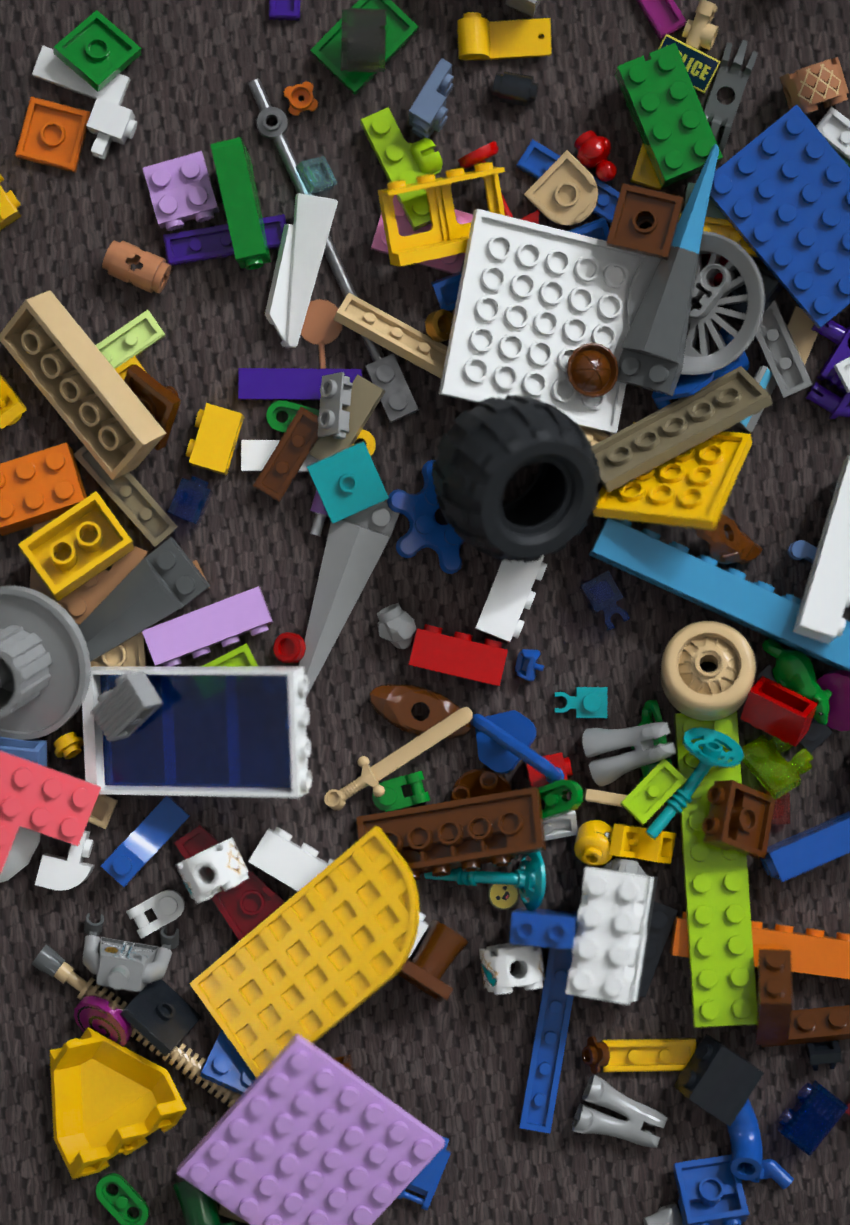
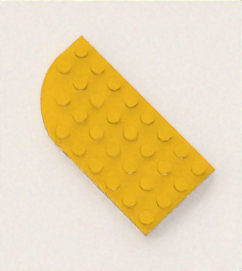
(316, 953)

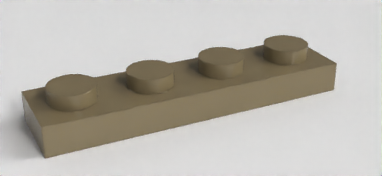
(131, 499)

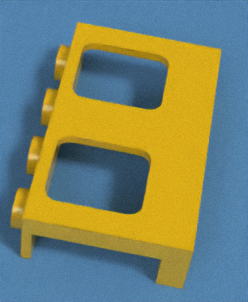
(446, 234)

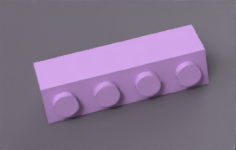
(208, 626)

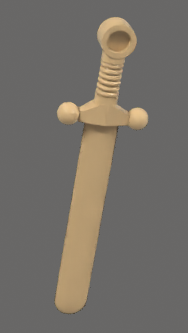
(371, 775)

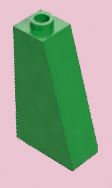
(241, 203)

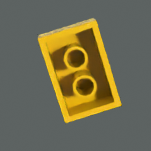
(76, 546)

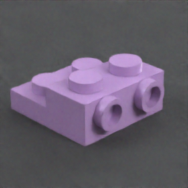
(181, 191)

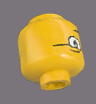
(593, 843)

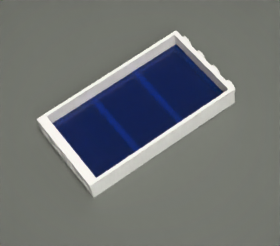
(210, 737)

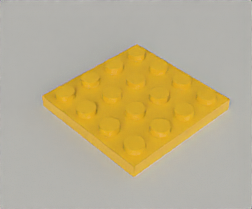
(683, 489)

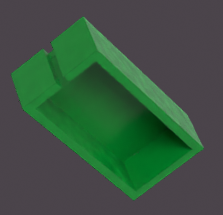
(667, 114)

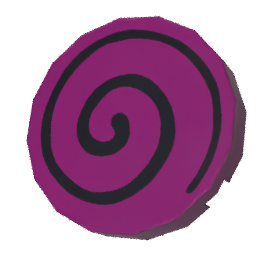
(98, 1016)

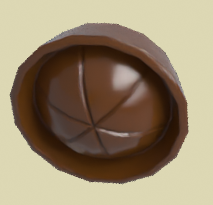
(592, 370)

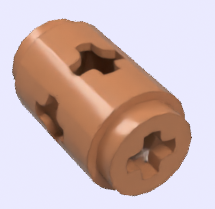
(152, 275)

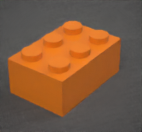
(38, 488)

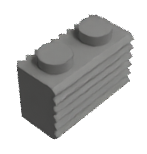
(126, 706)

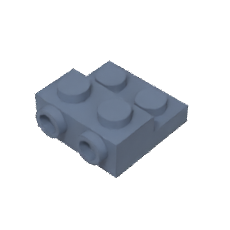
(429, 108)

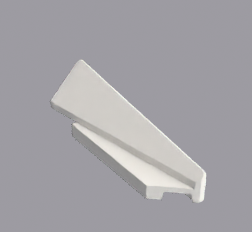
(298, 265)

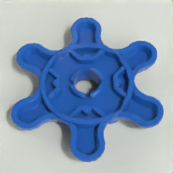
(423, 528)

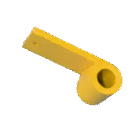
(502, 39)

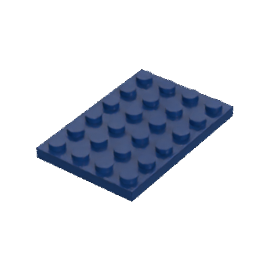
(793, 210)

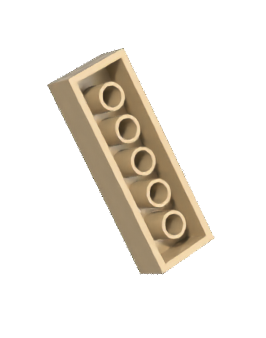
(81, 384)

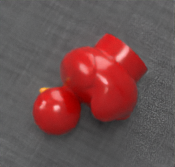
(593, 153)

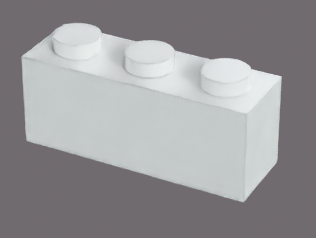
(509, 597)

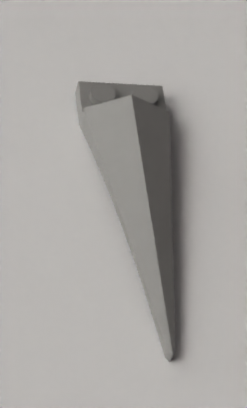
(347, 564)

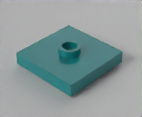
(347, 482)

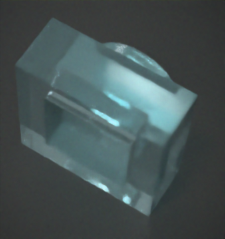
(316, 175)

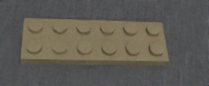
(678, 427)

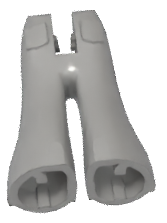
(608, 769)
(595, 1122)

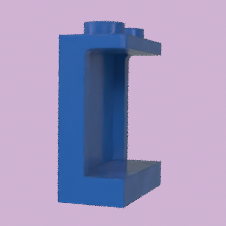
(543, 928)

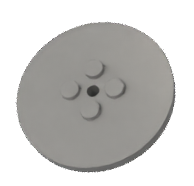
(41, 664)

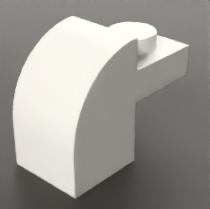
(66, 873)

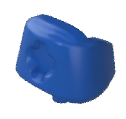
(527, 664)

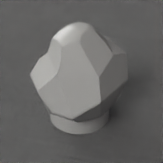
(396, 626)

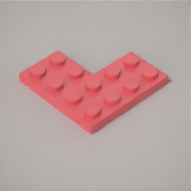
(41, 802)

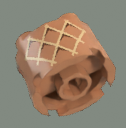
(815, 85)

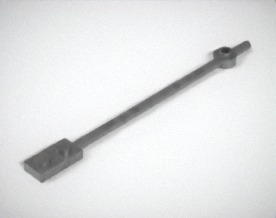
(384, 370)

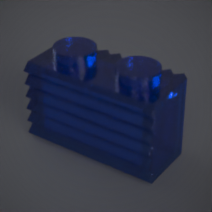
(811, 1117)

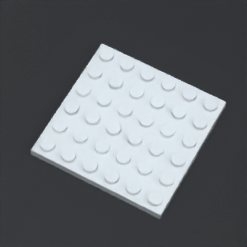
(525, 308)

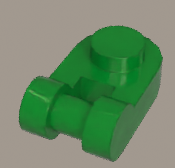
(393, 797)

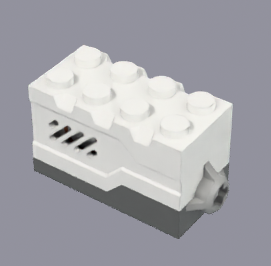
(612, 932)

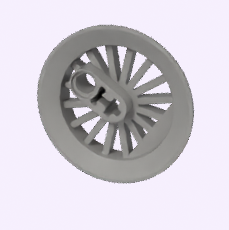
(711, 297)

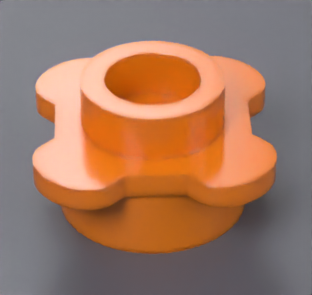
(305, 90)

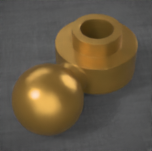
(439, 325)

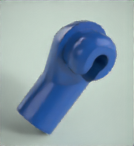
(773, 1170)

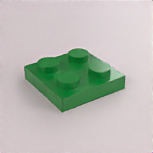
(97, 50)

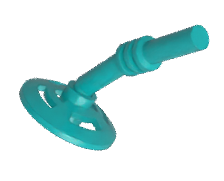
(708, 757)
(523, 879)

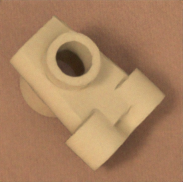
(700, 31)

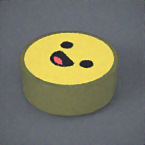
(503, 896)

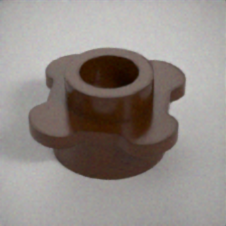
(595, 1054)

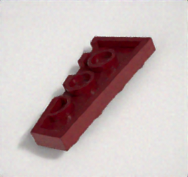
(243, 904)

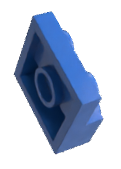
(710, 1192)

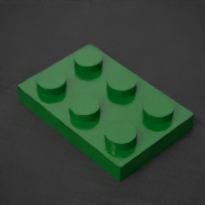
(398, 31)

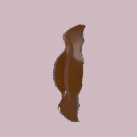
(732, 550)
(396, 702)

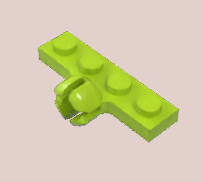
(403, 162)

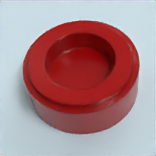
(289, 648)

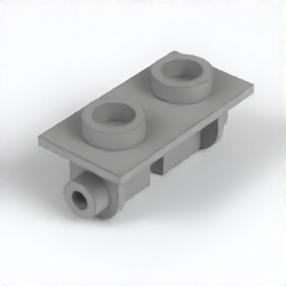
(335, 393)

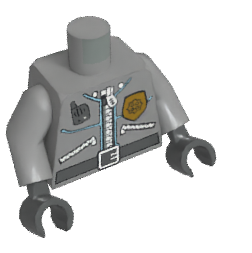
(125, 963)

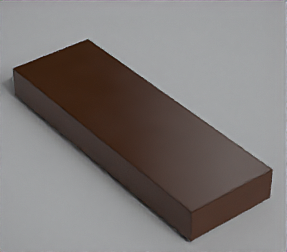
(289, 455)

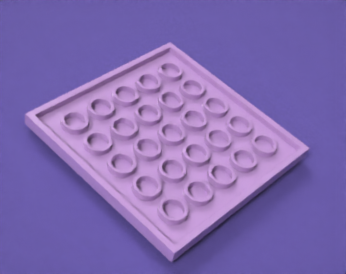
(310, 1146)

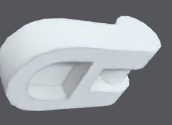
(167, 907)

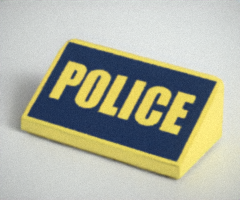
(698, 64)

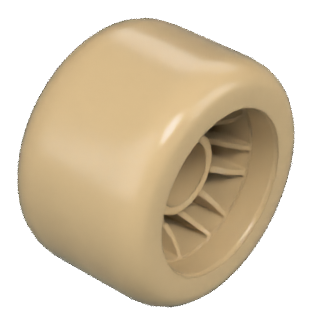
(702, 693)

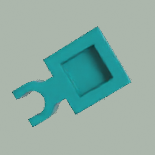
(588, 702)

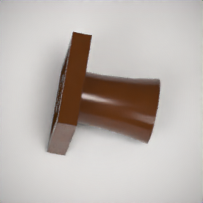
(640, 208)
(433, 959)

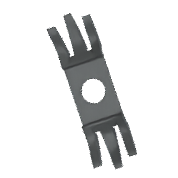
(730, 78)

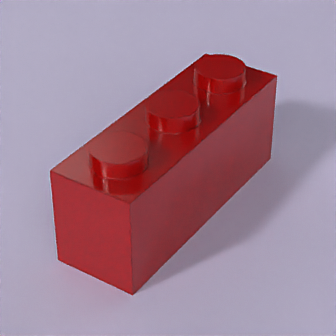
(458, 655)

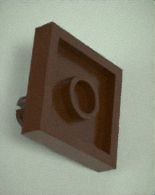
(158, 400)

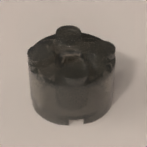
(363, 40)

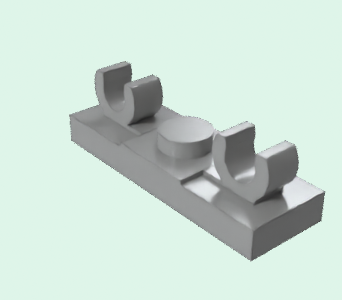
(782, 352)

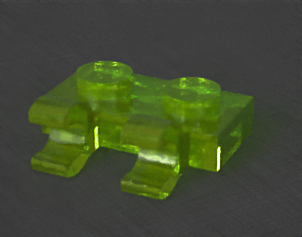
(771, 769)

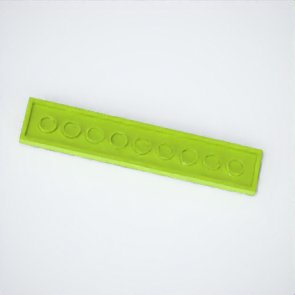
(715, 899)

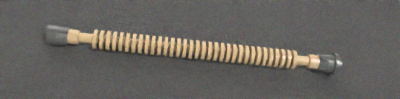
(54, 965)

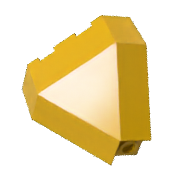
(107, 1101)

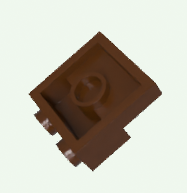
(738, 818)

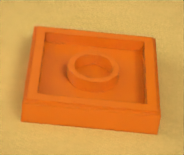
(53, 134)

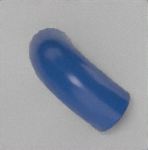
(746, 1144)

